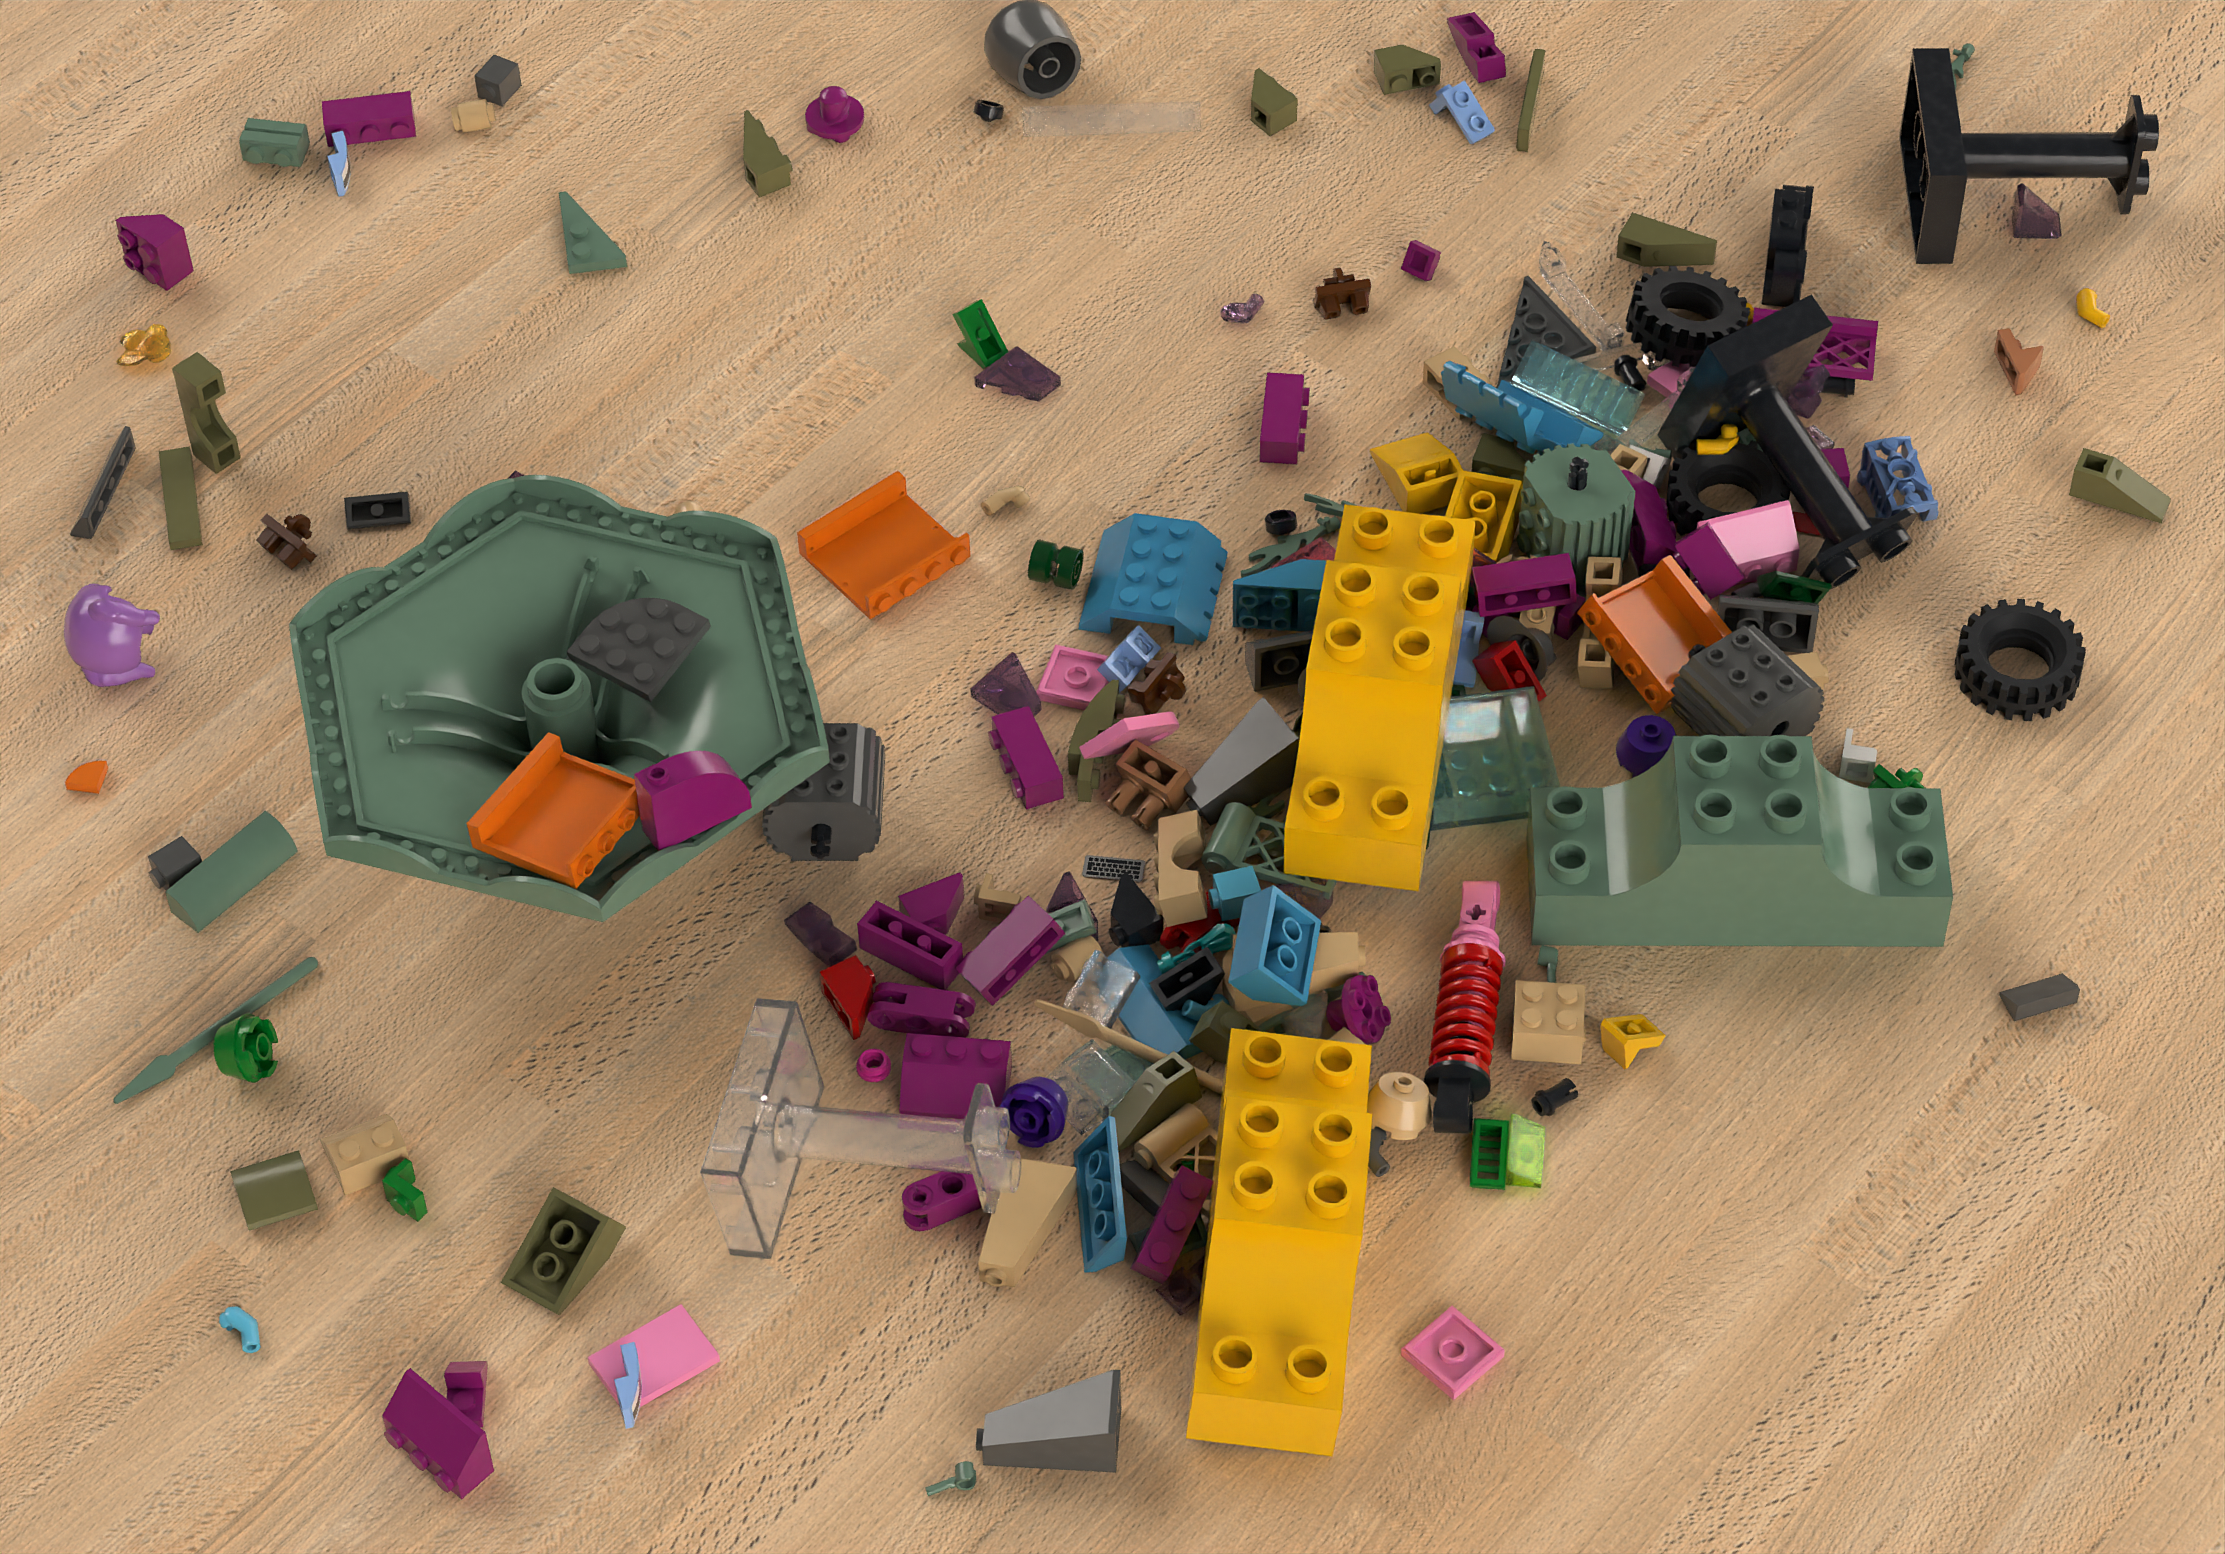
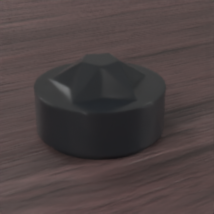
(988, 110)
(1281, 522)

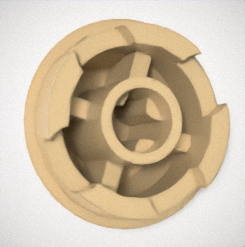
(1400, 1105)

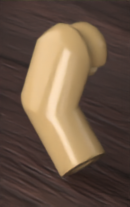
(1004, 496)

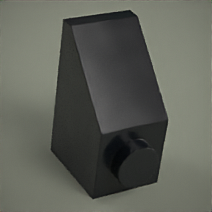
(1134, 916)

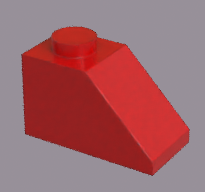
(1506, 667)
(849, 992)

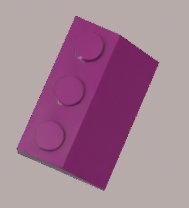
(1651, 532)
(944, 1070)
(437, 1436)

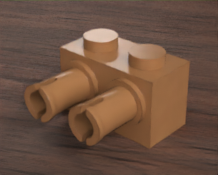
(1154, 776)

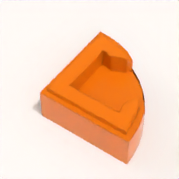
(87, 777)

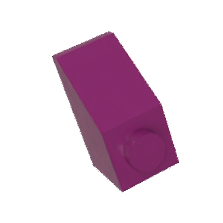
(935, 903)

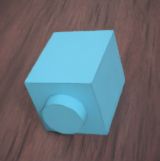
(1231, 889)

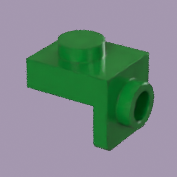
(401, 1193)

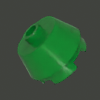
(245, 1048)

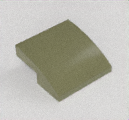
(274, 1190)

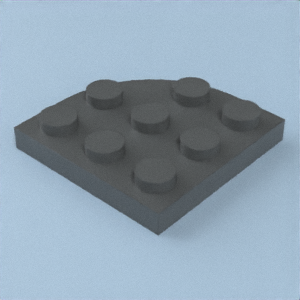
(639, 643)

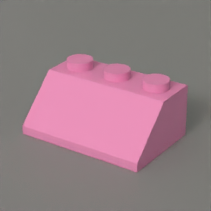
(1759, 539)

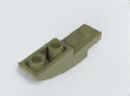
(1095, 719)

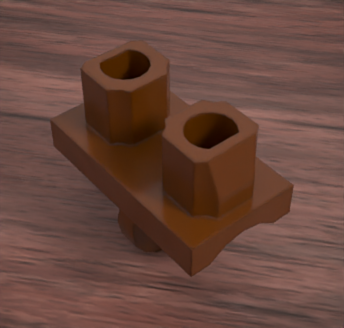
(1342, 290)
(295, 548)
(1161, 683)

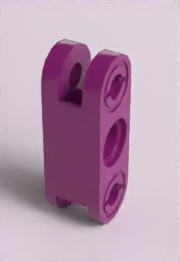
(920, 1010)
(932, 1198)

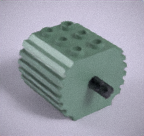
(1575, 505)

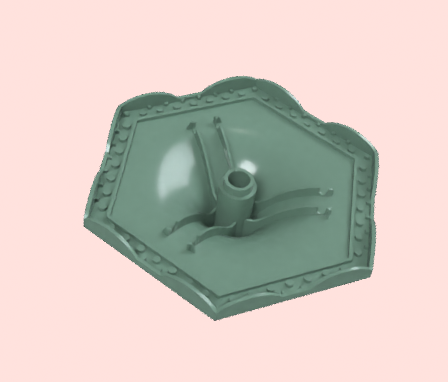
(456, 664)

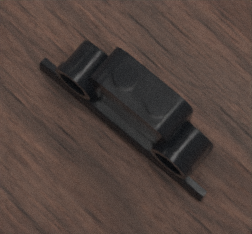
(1787, 245)

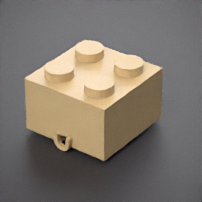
(1548, 1022)

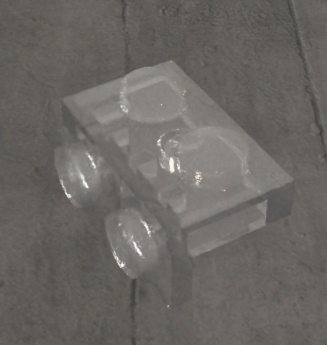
(1102, 989)

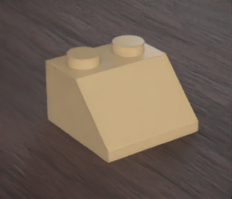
(365, 1152)

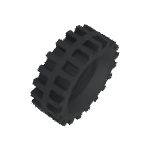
(1675, 336)
(1740, 466)
(2027, 629)

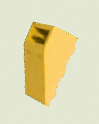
(1418, 472)

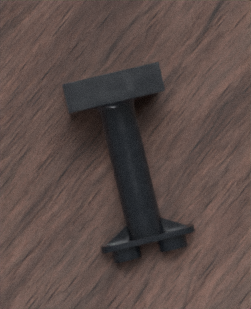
(1941, 158)
(1748, 385)

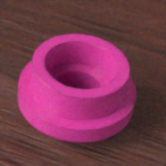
(872, 1058)

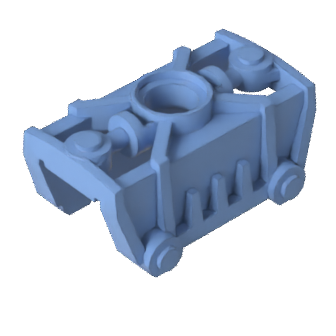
(1881, 483)

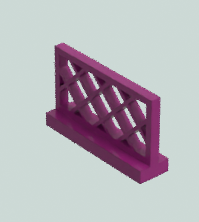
(1847, 335)

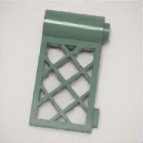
(1233, 843)

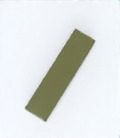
(1530, 100)
(180, 498)

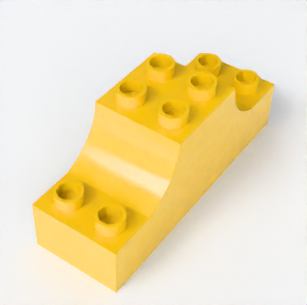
(1378, 697)
(1282, 1243)

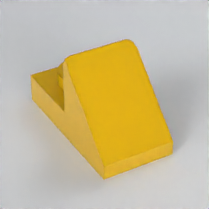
(1628, 1034)

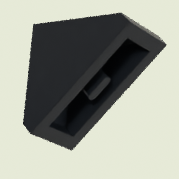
(1190, 980)

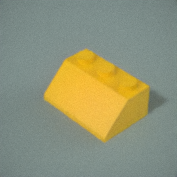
(1493, 506)

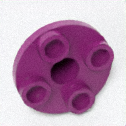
(834, 115)
(1360, 1009)

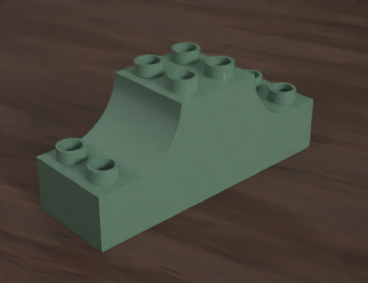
(1738, 851)

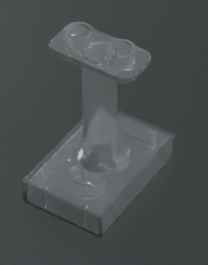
(775, 1121)

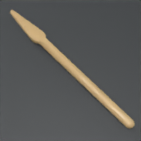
(1092, 1028)

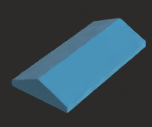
(1144, 1013)
(1100, 1198)

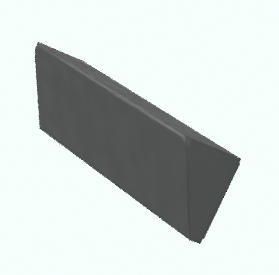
(105, 486)

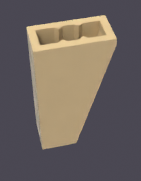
(1335, 961)
(1025, 1221)

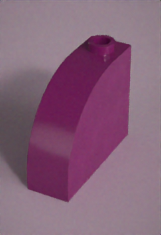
(688, 796)

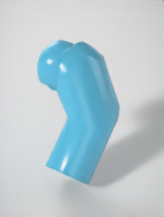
(1194, 1010)
(247, 1325)

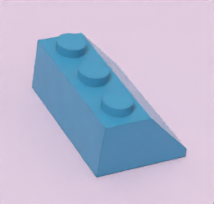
(1274, 949)

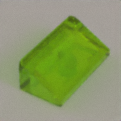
(1525, 1153)

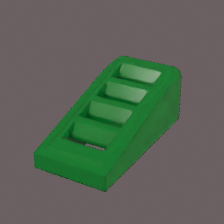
(1490, 1128)

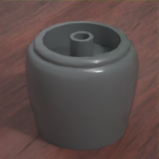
(1034, 35)

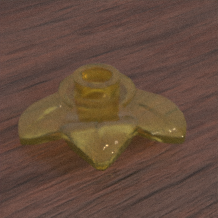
(144, 345)

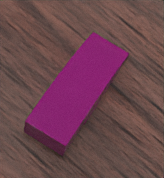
(1477, 47)

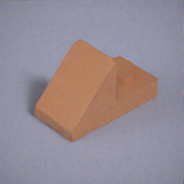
(2017, 363)

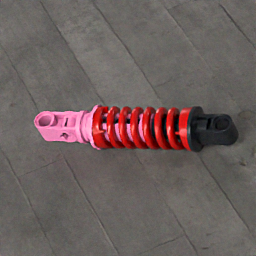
(1466, 1011)

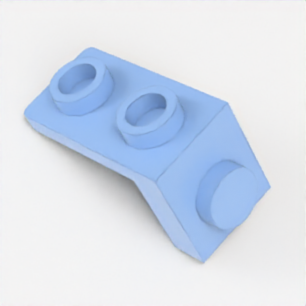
(1465, 111)
(1468, 649)

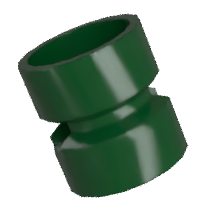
(1044, 563)

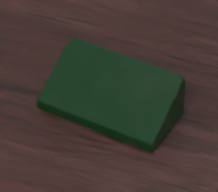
(1792, 587)

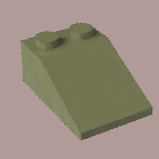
(562, 1251)

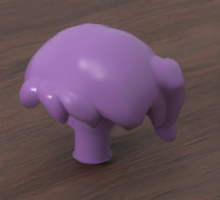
(106, 636)

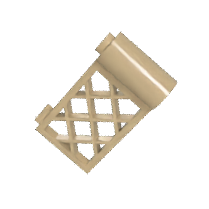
(1173, 1140)

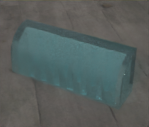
(1577, 389)

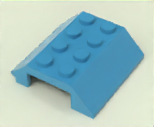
(1514, 412)
(1156, 574)

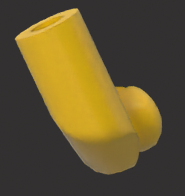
(2088, 309)
(1721, 444)

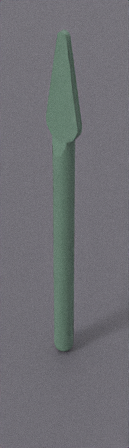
(164, 1066)

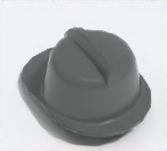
(1532, 641)

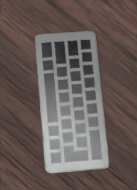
(1112, 867)

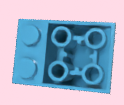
(1279, 597)

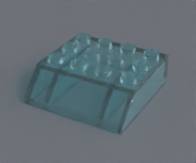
(1491, 759)

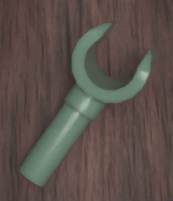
(1549, 957)
(964, 1479)

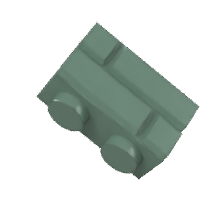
(274, 142)

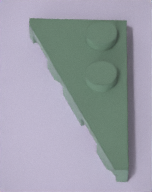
(586, 243)

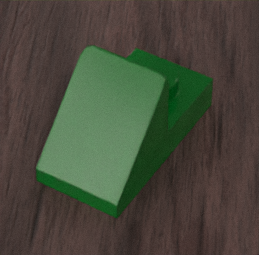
(981, 336)

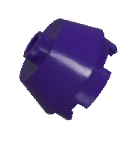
(1644, 743)
(1036, 1111)

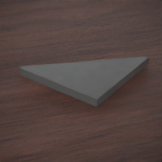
(1544, 322)

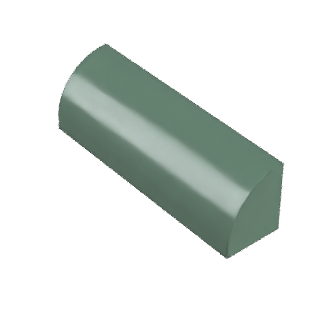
(231, 872)

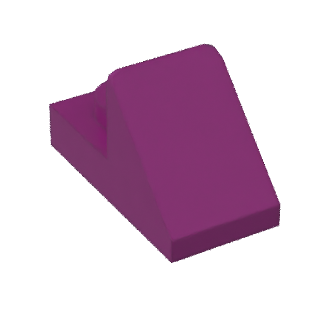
(467, 1388)

